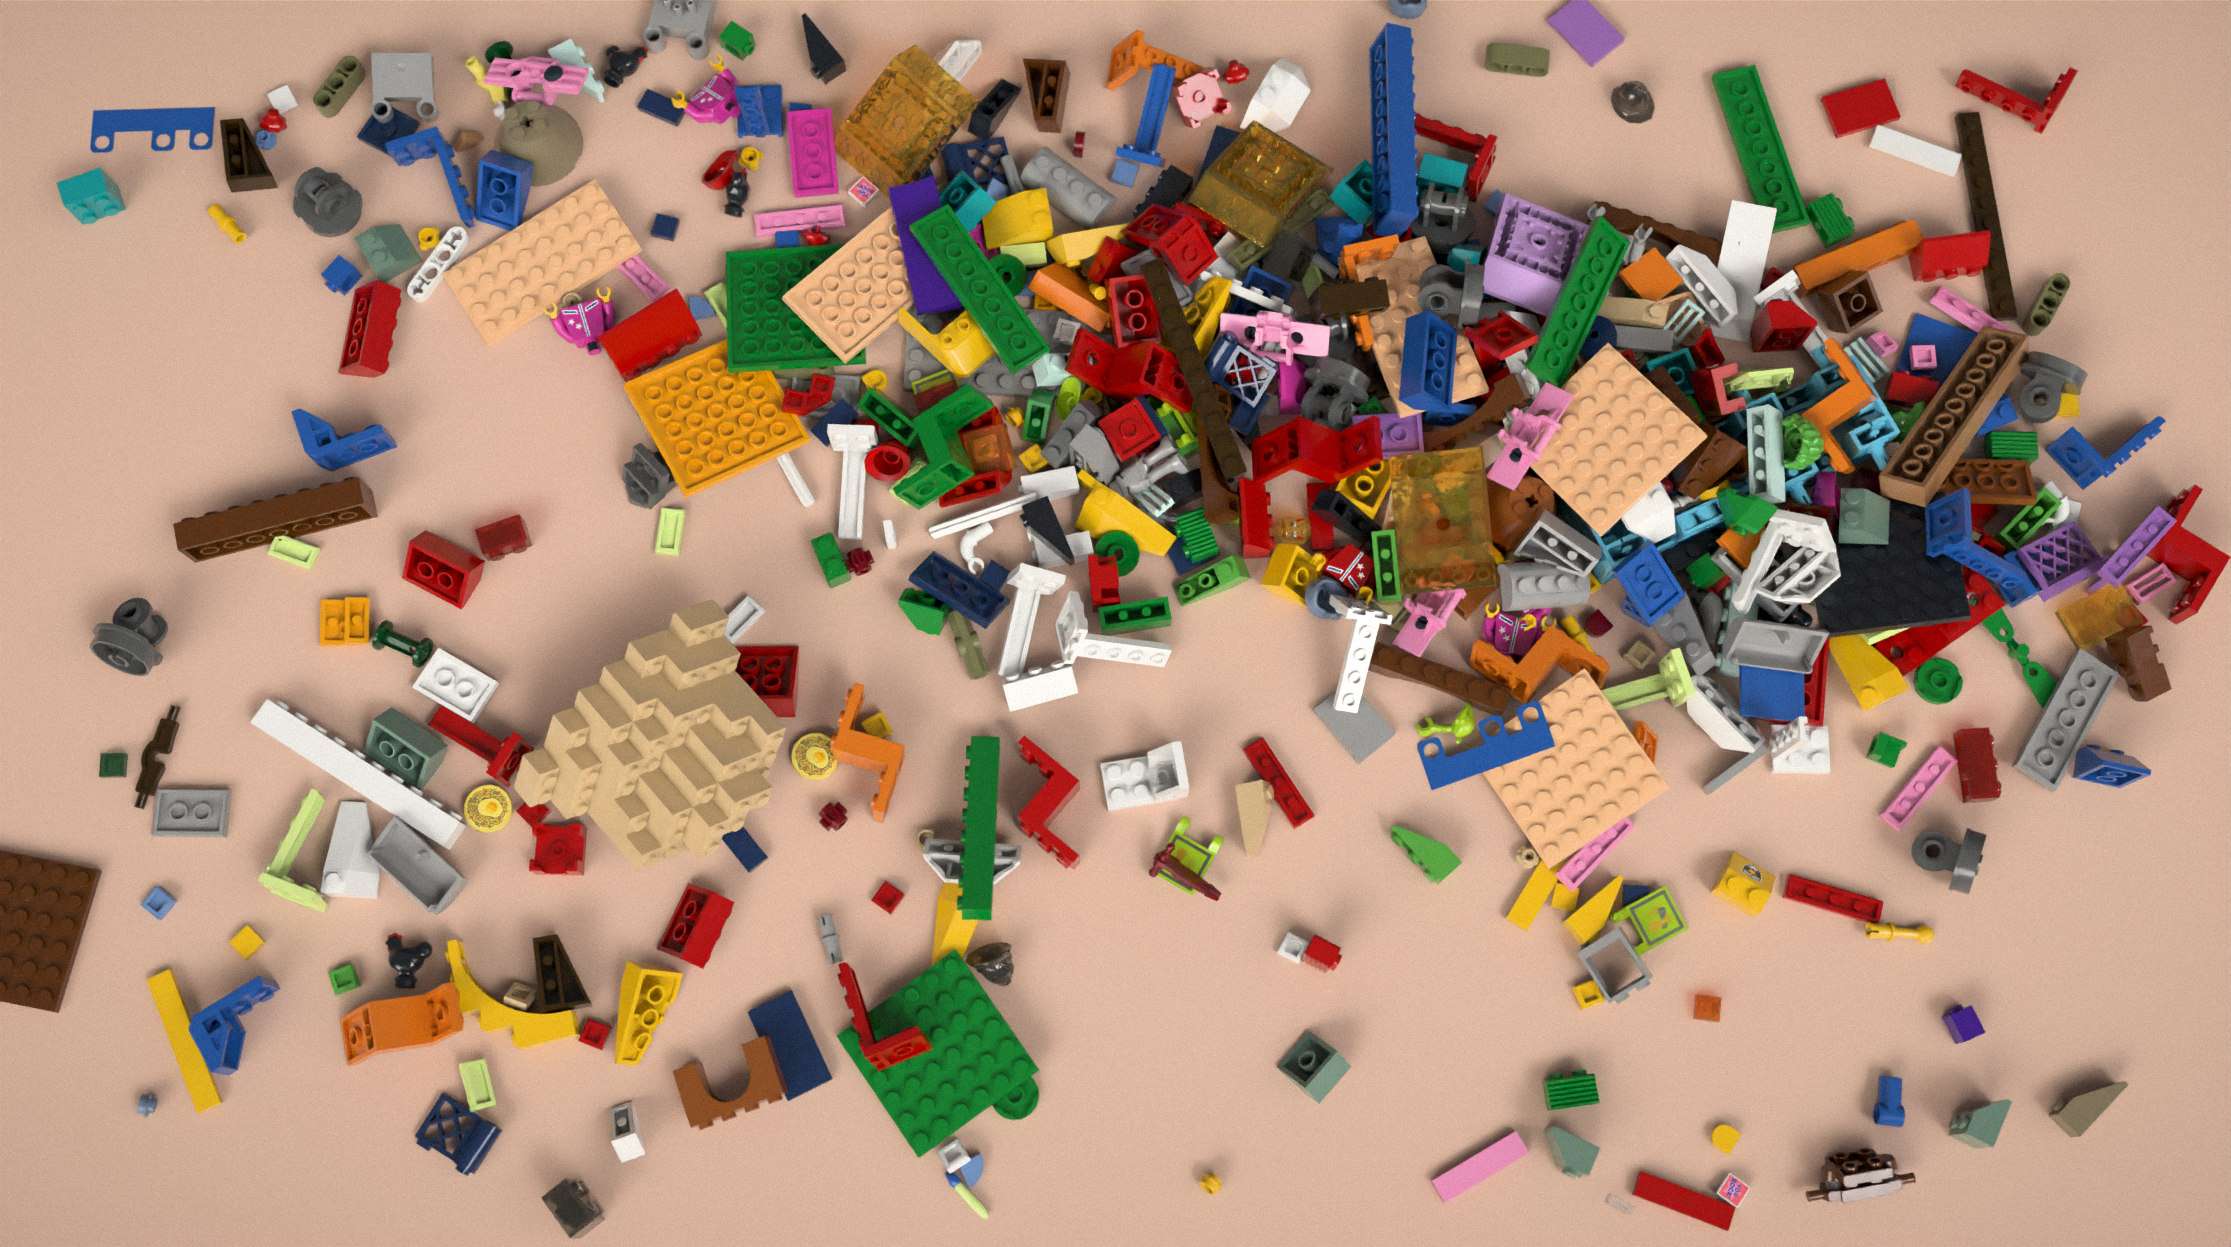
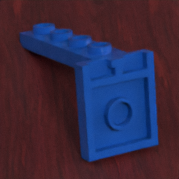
(760, 110)
(1151, 119)
(426, 145)
(1334, 234)
(2085, 463)
(1950, 533)

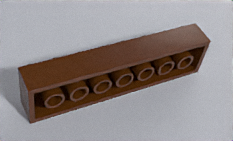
(287, 515)

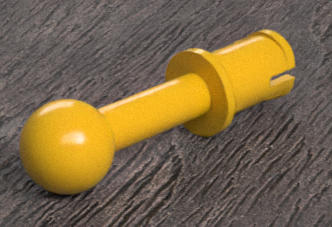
(1923, 934)

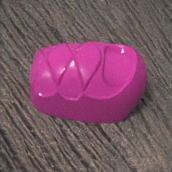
(1826, 491)

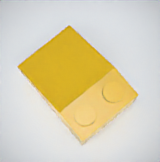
(1019, 220)

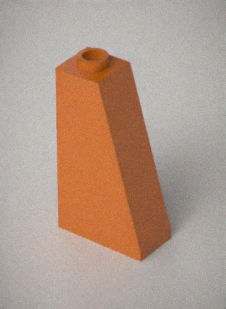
(1071, 294)

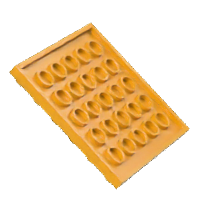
(713, 420)

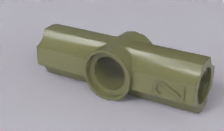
(968, 645)

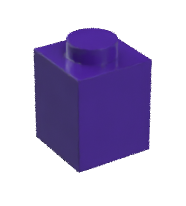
(1963, 1023)

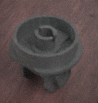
(326, 203)
(1443, 219)
(1453, 292)
(1341, 341)
(1328, 378)
(2050, 378)
(131, 638)
(1953, 857)

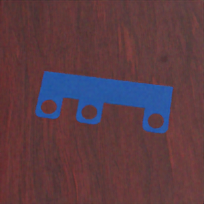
(155, 120)
(1493, 753)

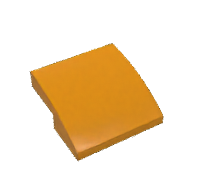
(344, 622)

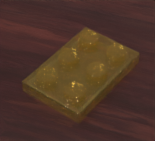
(2098, 616)

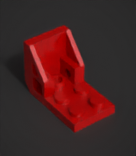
(1175, 239)

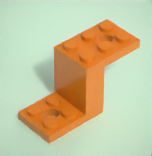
(1840, 405)
(1549, 652)
(867, 751)
(401, 1023)

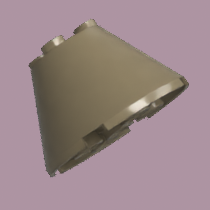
(541, 136)

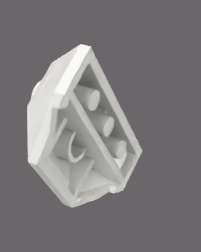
(959, 57)
(1278, 97)
(1707, 285)
(1652, 516)
(1801, 577)
(1719, 716)
(945, 859)

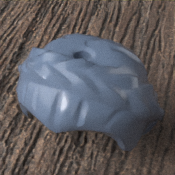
(1407, 8)
(1318, 597)

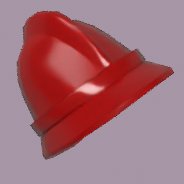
(888, 461)

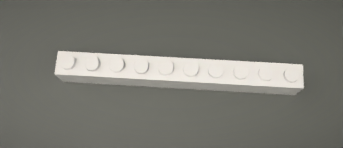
(358, 774)

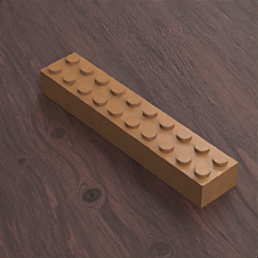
(1954, 416)

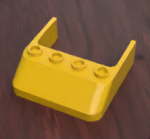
(958, 346)

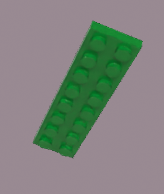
(1760, 146)
(980, 289)
(1577, 303)

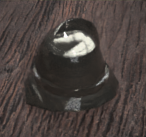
(1633, 102)
(993, 962)

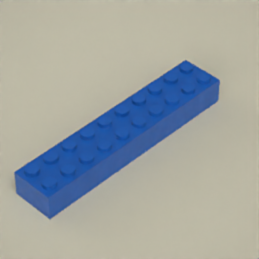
(1393, 131)

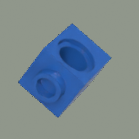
(341, 276)

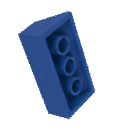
(1428, 363)

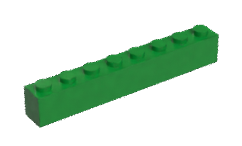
(980, 828)

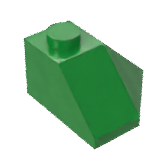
(1743, 512)
(924, 610)

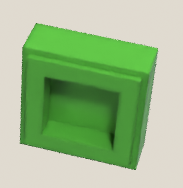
(344, 979)

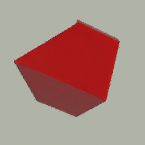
(1705, 349)

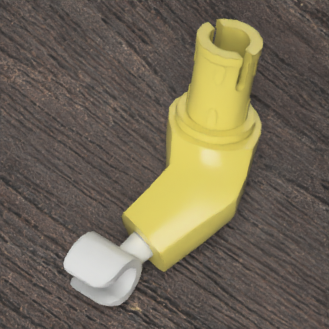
(497, 93)

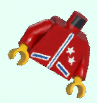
(1350, 568)

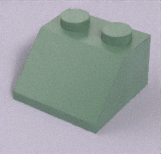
(388, 250)
(1863, 517)
(1314, 1066)
(1980, 1124)
(1571, 1152)

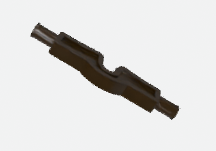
(153, 770)

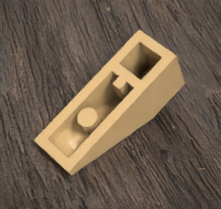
(1634, 312)
(1254, 808)

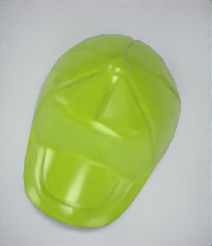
(1068, 397)

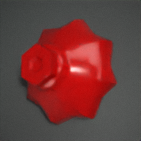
(1235, 72)
(272, 121)
(816, 237)

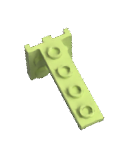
(1672, 682)
(288, 848)

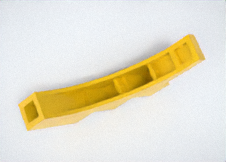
(529, 1028)

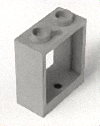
(1621, 994)

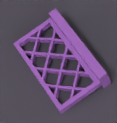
(2133, 549)
(2072, 573)

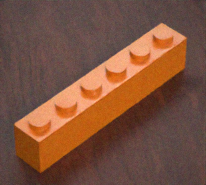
(1861, 255)

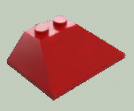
(982, 484)

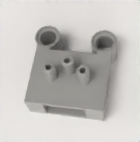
(682, 20)
(403, 79)

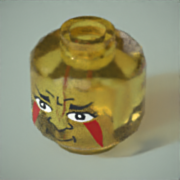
(1294, 529)

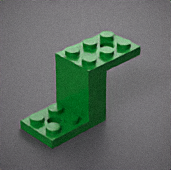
(943, 446)

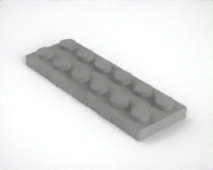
(2065, 720)

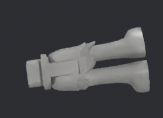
(1140, 474)

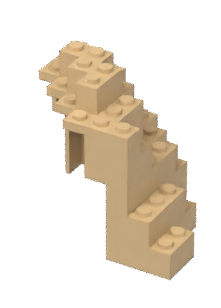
(662, 745)

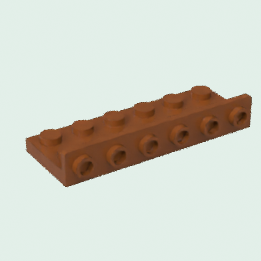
(1992, 481)

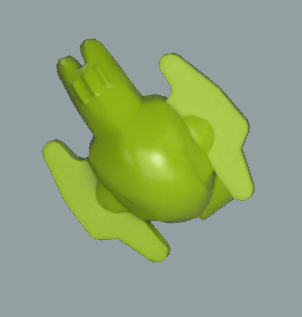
(1461, 726)

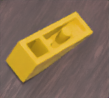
(1592, 916)

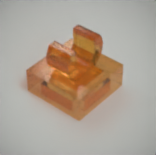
(1707, 1008)

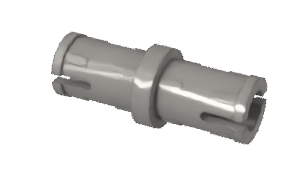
(830, 939)

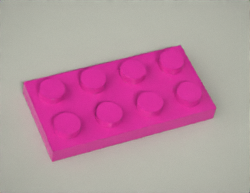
(812, 152)

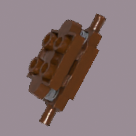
(1858, 1177)

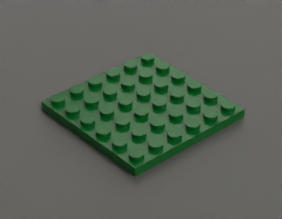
(760, 325)
(971, 1060)

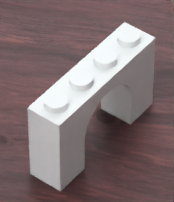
(1516, 361)
(1056, 485)

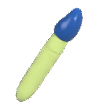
(966, 1194)

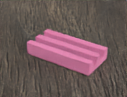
(2135, 593)

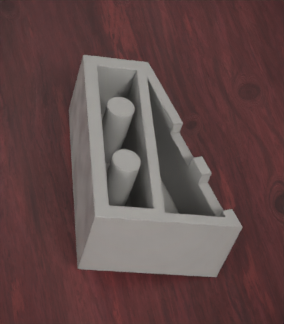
(1093, 455)
(1558, 544)
(1683, 630)

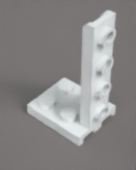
(1784, 290)
(1255, 296)
(856, 443)
(1783, 527)
(1030, 584)
(1075, 640)
(1359, 648)
(1799, 748)

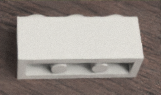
(1039, 685)

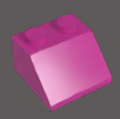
(1291, 387)

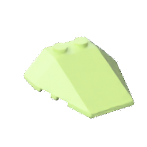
(1763, 379)

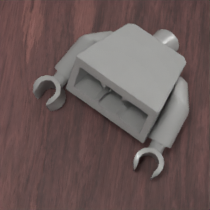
(1636, 246)

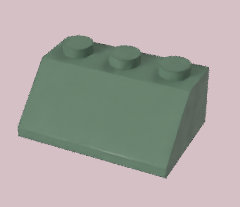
(404, 748)

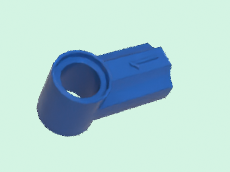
(1888, 1109)

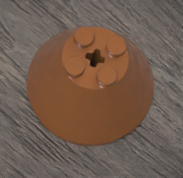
(1518, 509)

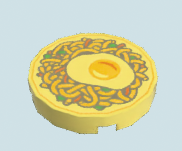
(814, 757)
(488, 808)

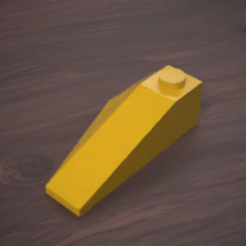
(1080, 245)
(1204, 314)
(1109, 512)
(1867, 671)
(950, 929)
(643, 1001)

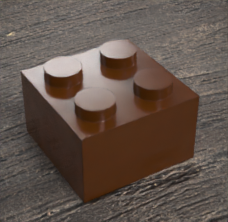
(1849, 301)

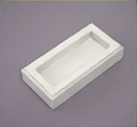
(742, 618)

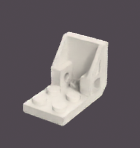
(1146, 779)

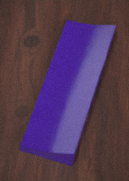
(926, 283)

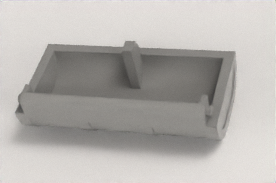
(1067, 188)
(1540, 586)
(1776, 609)
(1773, 645)
(416, 866)

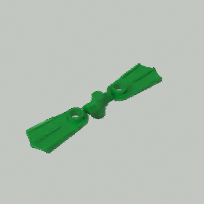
(2041, 683)

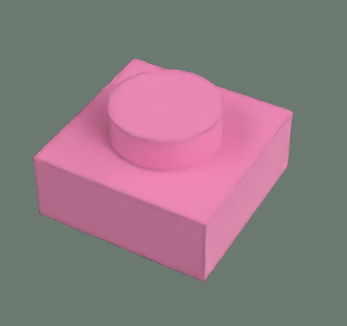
(1882, 343)
(1923, 357)

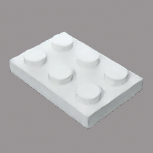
(455, 685)

